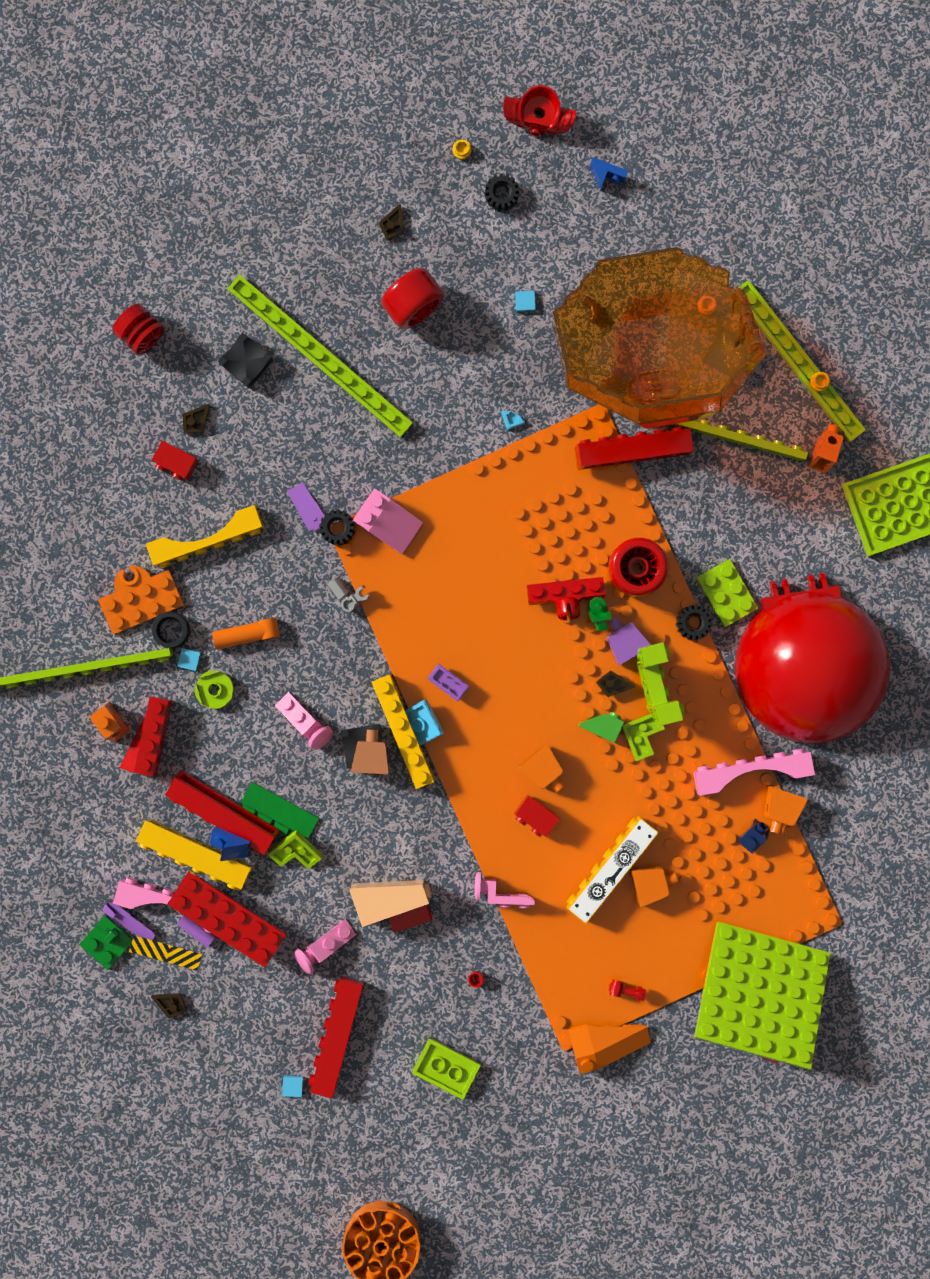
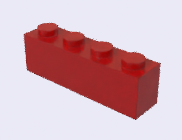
(147, 745)

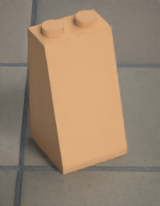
(386, 899)

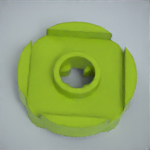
(205, 683)

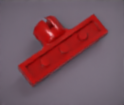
(566, 594)

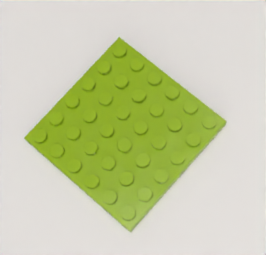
(762, 995)

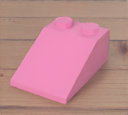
(388, 521)

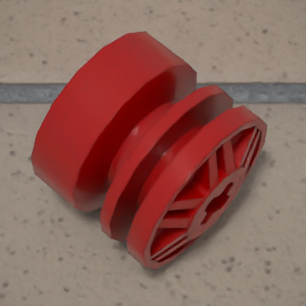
(138, 329)

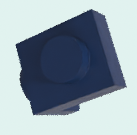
(754, 836)

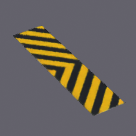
(165, 952)

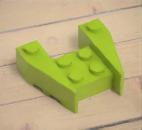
(655, 692)

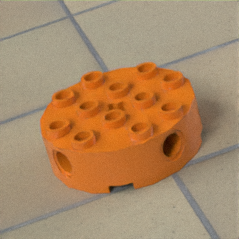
(376, 1224)

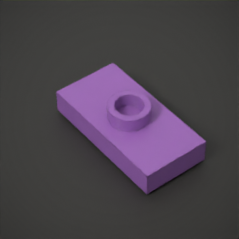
(448, 682)

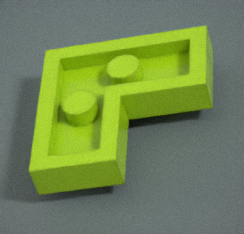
(636, 735)
(295, 846)

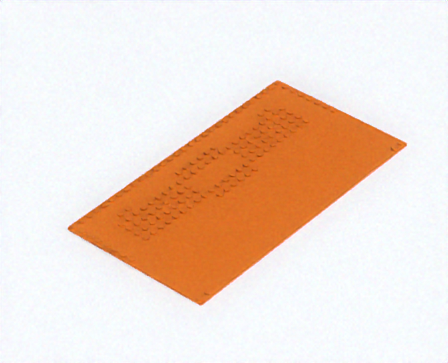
(532, 679)

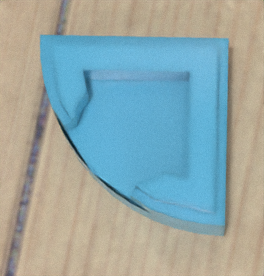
(512, 419)

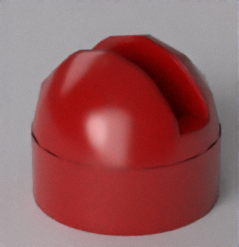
(473, 980)

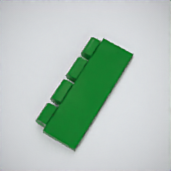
(276, 808)

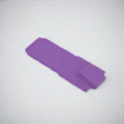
(306, 506)
(124, 918)

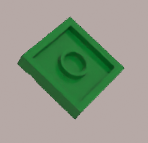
(106, 942)

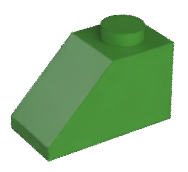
(604, 725)

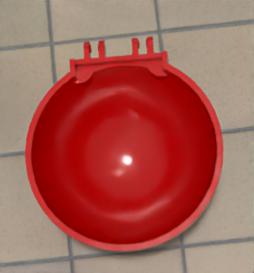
(811, 664)

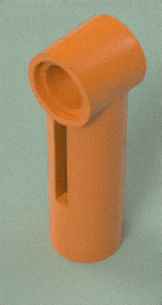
(247, 633)

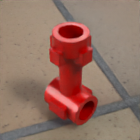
(616, 989)

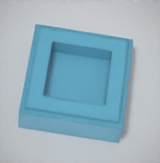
(525, 301)
(189, 659)
(292, 1086)

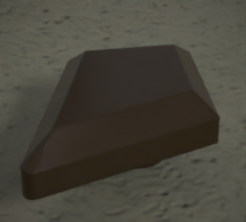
(392, 223)
(195, 420)
(613, 684)
(171, 1004)

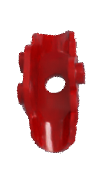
(539, 98)

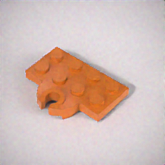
(139, 599)

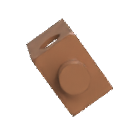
(371, 755)

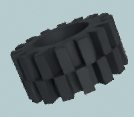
(510, 184)
(329, 519)
(705, 622)

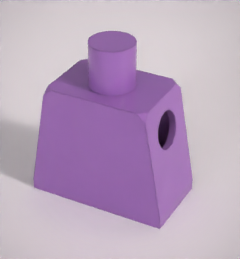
(625, 640)

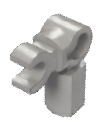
(349, 602)

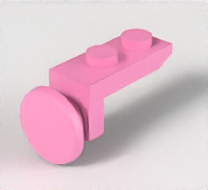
(305, 722)
(488, 887)
(324, 946)

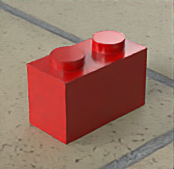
(175, 460)
(536, 816)

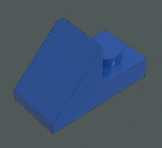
(603, 169)
(230, 844)

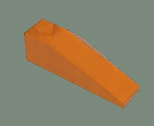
(604, 1044)

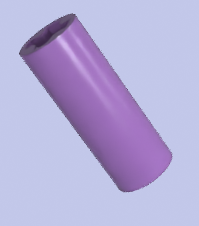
(196, 931)

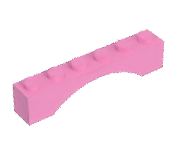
(714, 779)
(132, 894)

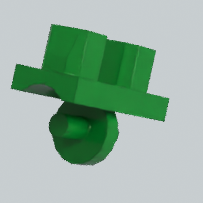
(599, 613)

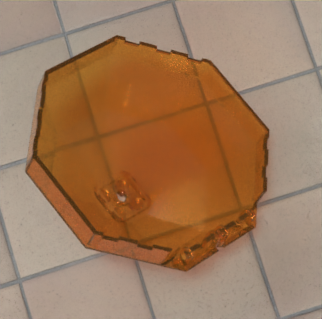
(661, 324)

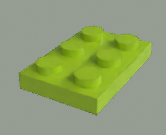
(727, 593)
(446, 1068)

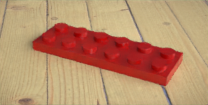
(227, 919)

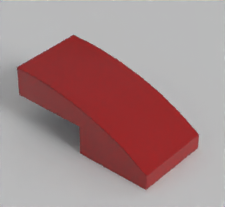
(410, 918)

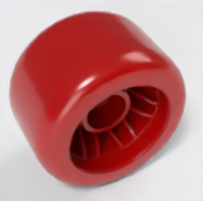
(412, 298)
(652, 562)

